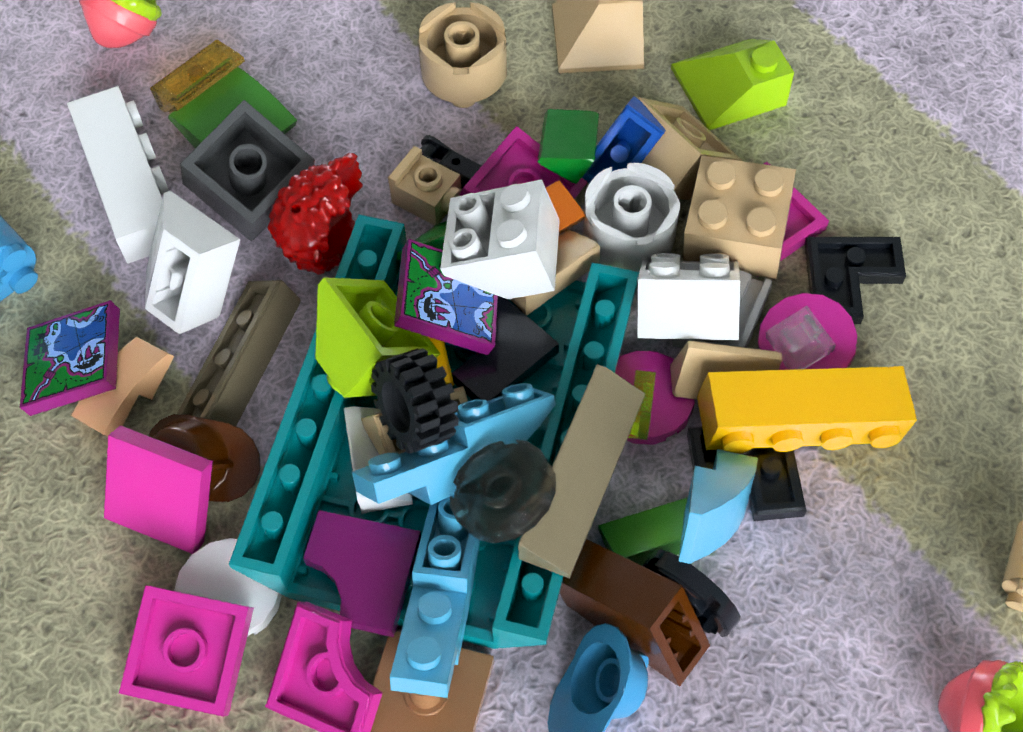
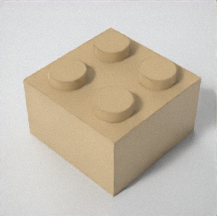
(739, 213)

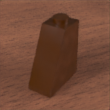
(642, 605)

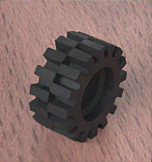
(414, 400)

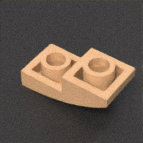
(138, 373)

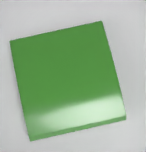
(212, 106)

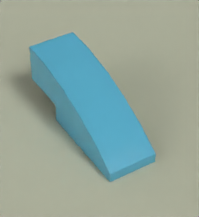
(716, 504)

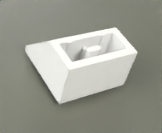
(503, 240)
(188, 266)
(689, 298)

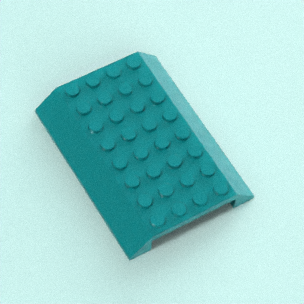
(313, 465)

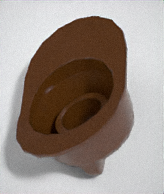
(229, 447)

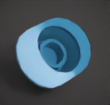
(600, 684)

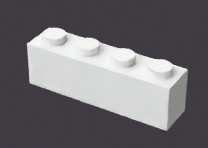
(121, 168)

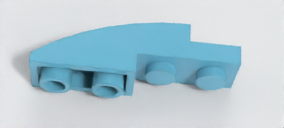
(432, 470)
(437, 606)

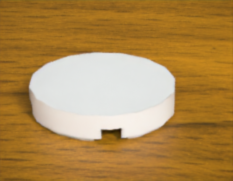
(210, 576)

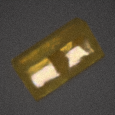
(195, 76)

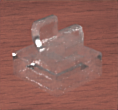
(800, 340)

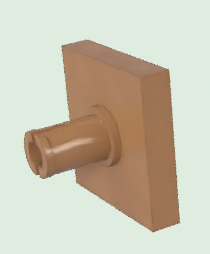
(428, 713)

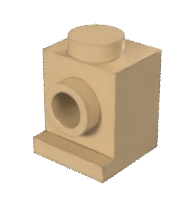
(423, 186)

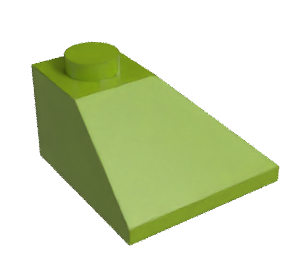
(735, 81)
(358, 331)

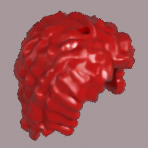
(314, 216)

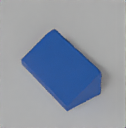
(627, 139)

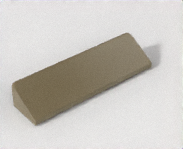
(242, 352)
(583, 471)

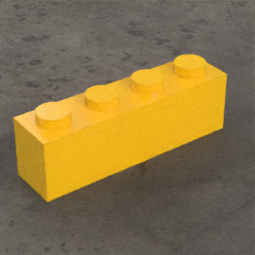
(805, 408)

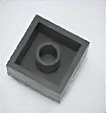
(243, 168)

